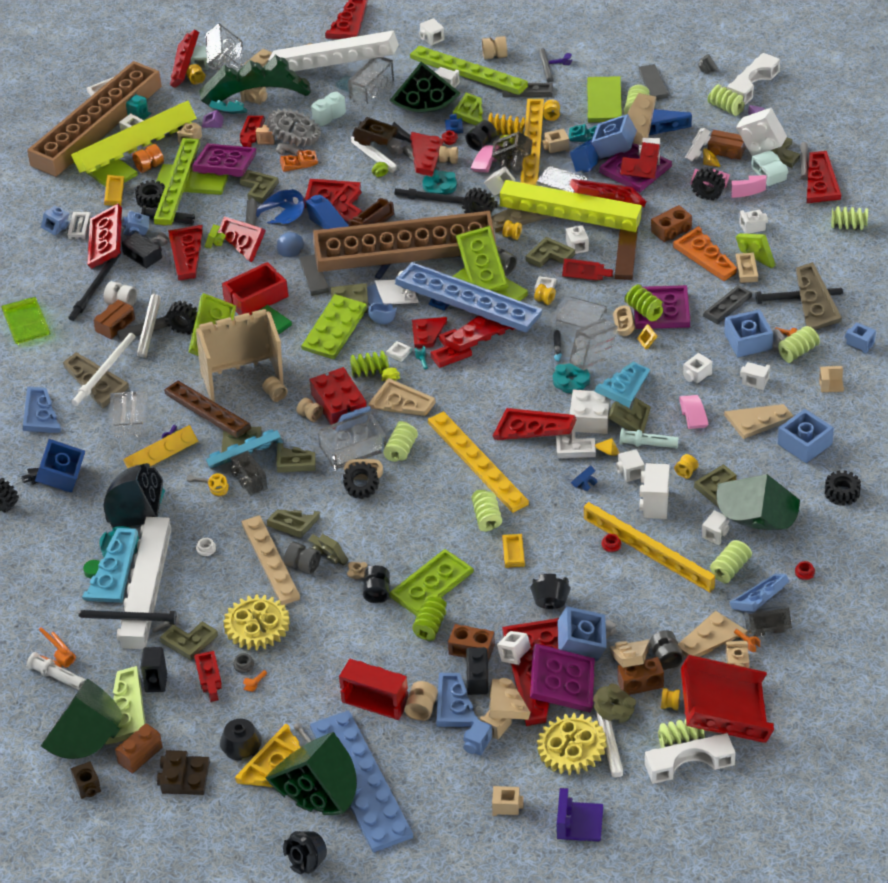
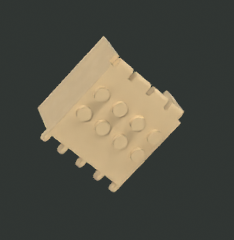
(237, 344)

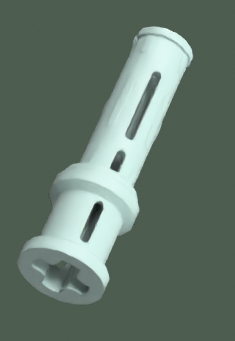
(638, 438)

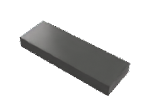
(653, 81)
(533, 90)
(315, 280)
(727, 304)

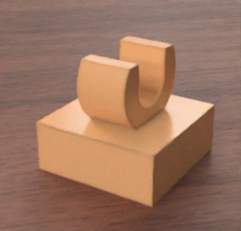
(264, 136)

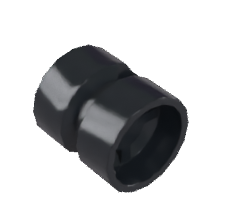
(481, 135)
(376, 584)

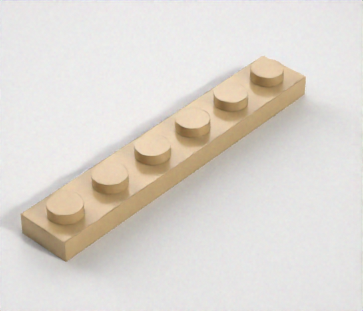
(270, 560)

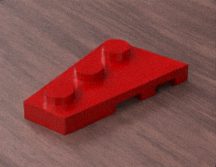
(326, 188)

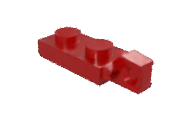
(248, 132)
(585, 270)
(208, 674)

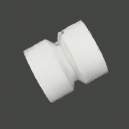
(118, 291)

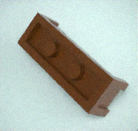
(376, 213)

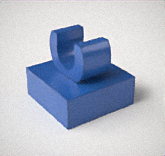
(454, 124)
(585, 477)

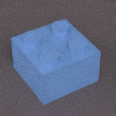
(614, 136)
(748, 333)
(805, 436)
(582, 632)

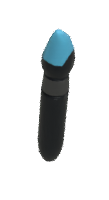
(557, 345)

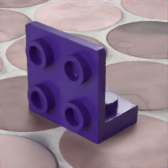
(578, 819)

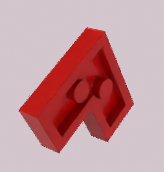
(645, 166)
(344, 201)
(447, 355)

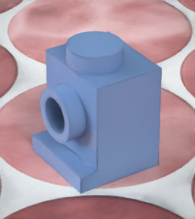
(861, 337)
(477, 737)

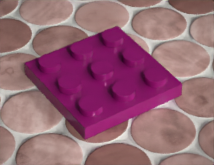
(224, 159)
(612, 168)
(674, 305)
(562, 678)

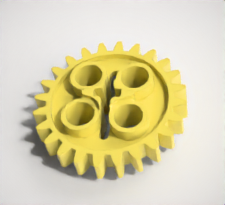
(246, 631)
(571, 744)

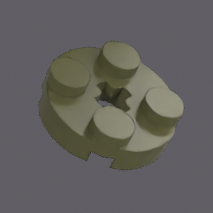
(623, 706)

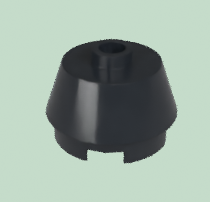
(550, 591)
(240, 739)
(305, 851)

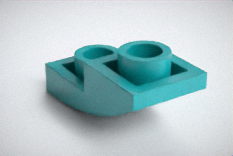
(232, 107)
(581, 133)

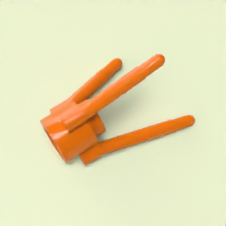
(63, 655)

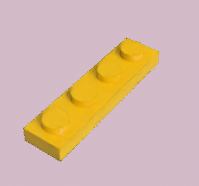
(163, 448)

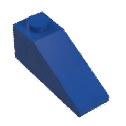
(669, 121)
(584, 157)
(323, 213)

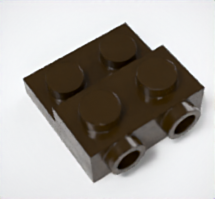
(374, 130)
(183, 773)

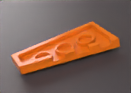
(700, 250)

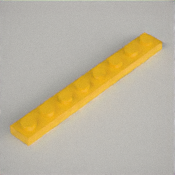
(533, 130)
(478, 462)
(650, 547)

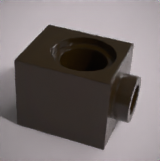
(85, 780)

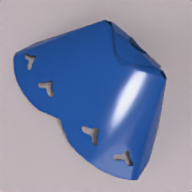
(292, 210)

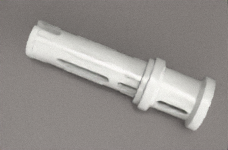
(48, 668)

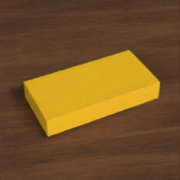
(114, 190)
(513, 550)

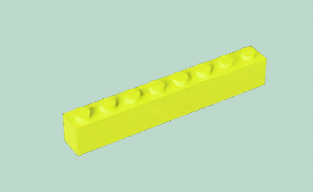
(132, 137)
(570, 205)

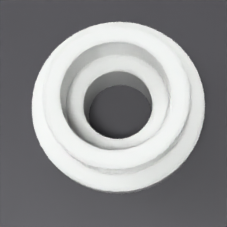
(205, 547)

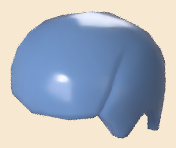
(289, 244)
(381, 313)

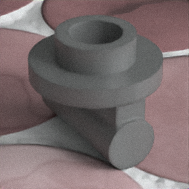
(707, 64)

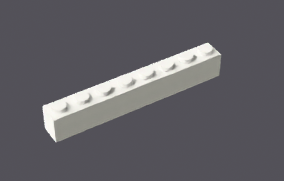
(339, 51)
(145, 581)

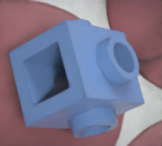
(55, 220)
(135, 223)

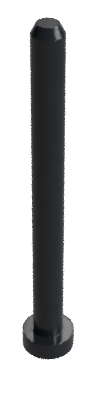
(759, 297)
(143, 616)

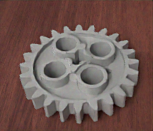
(304, 131)

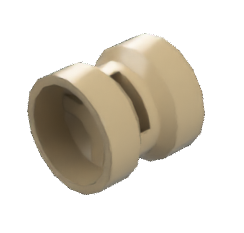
(448, 154)
(274, 388)
(309, 409)

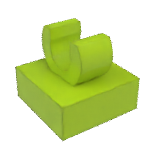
(214, 237)

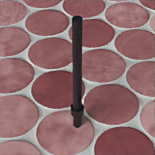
(413, 193)
(80, 305)

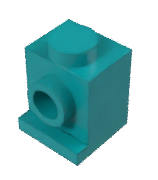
(138, 107)

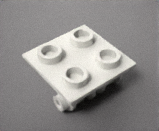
(394, 294)

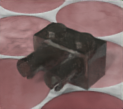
(512, 149)

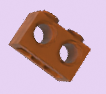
(671, 223)
(470, 637)
(641, 677)

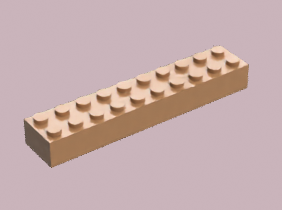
(92, 118)
(394, 241)

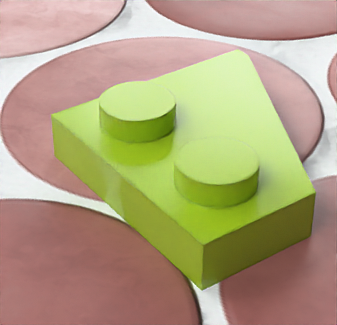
(469, 109)
(758, 245)

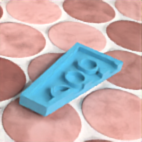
(624, 385)
(250, 444)
(113, 570)

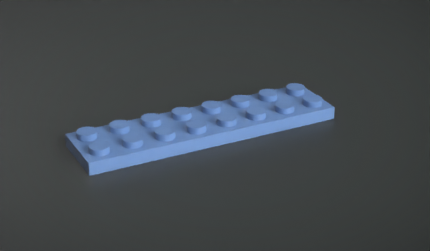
(469, 297)
(373, 801)

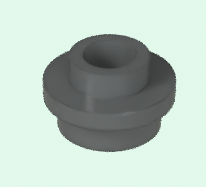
(243, 658)

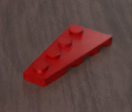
(476, 330)
(529, 424)

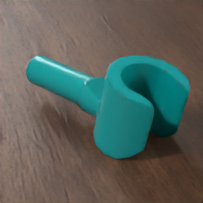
(421, 355)

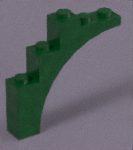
(253, 75)

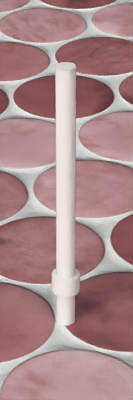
(85, 390)

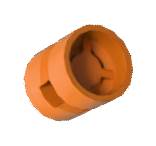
(149, 157)

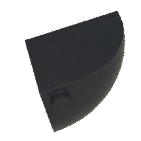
(133, 496)

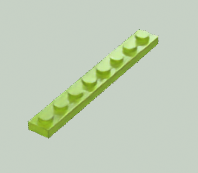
(470, 70)
(176, 182)

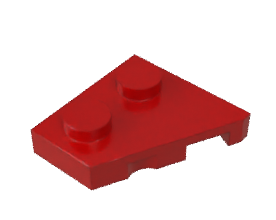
(427, 331)

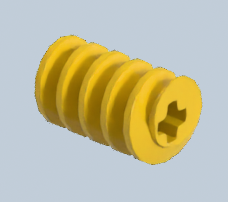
(506, 126)

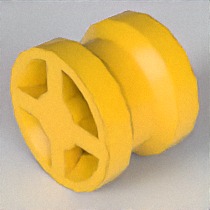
(195, 74)
(549, 106)
(512, 230)
(544, 294)
(686, 466)
(218, 480)
(670, 699)

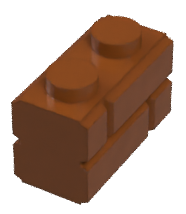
(726, 144)
(114, 318)
(139, 748)

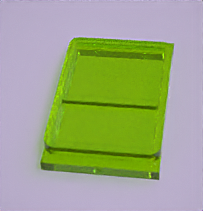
(25, 320)

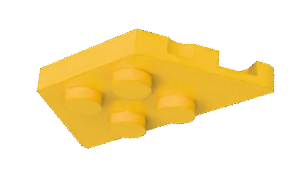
(273, 753)

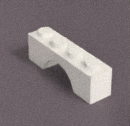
(763, 68)
(714, 751)

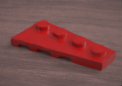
(349, 21)
(183, 57)
(425, 152)
(821, 179)
(608, 191)
(186, 250)

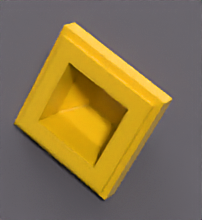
(710, 159)
(647, 337)
(608, 447)

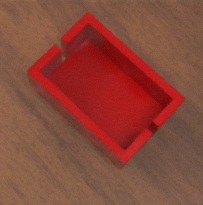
(255, 289)
(336, 394)
(373, 689)

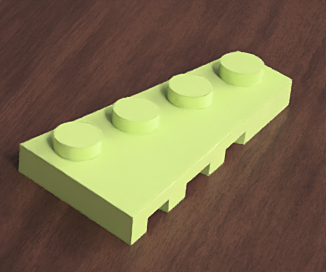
(129, 699)

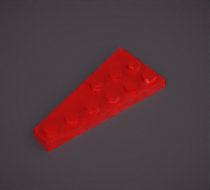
(541, 633)

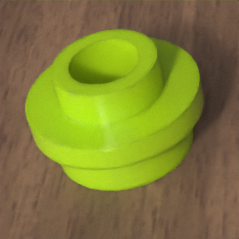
(380, 169)

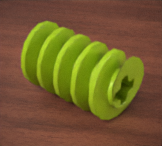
(644, 302)
(369, 363)
(429, 618)

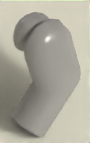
(290, 148)
(778, 335)

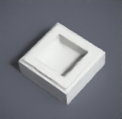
(549, 282)
(398, 351)

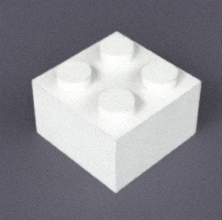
(761, 131)
(590, 411)
(654, 491)

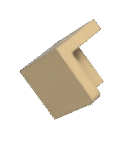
(831, 379)

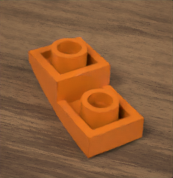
(302, 160)

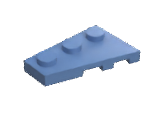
(39, 412)
(759, 594)
(453, 702)

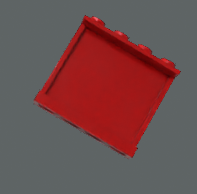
(725, 699)

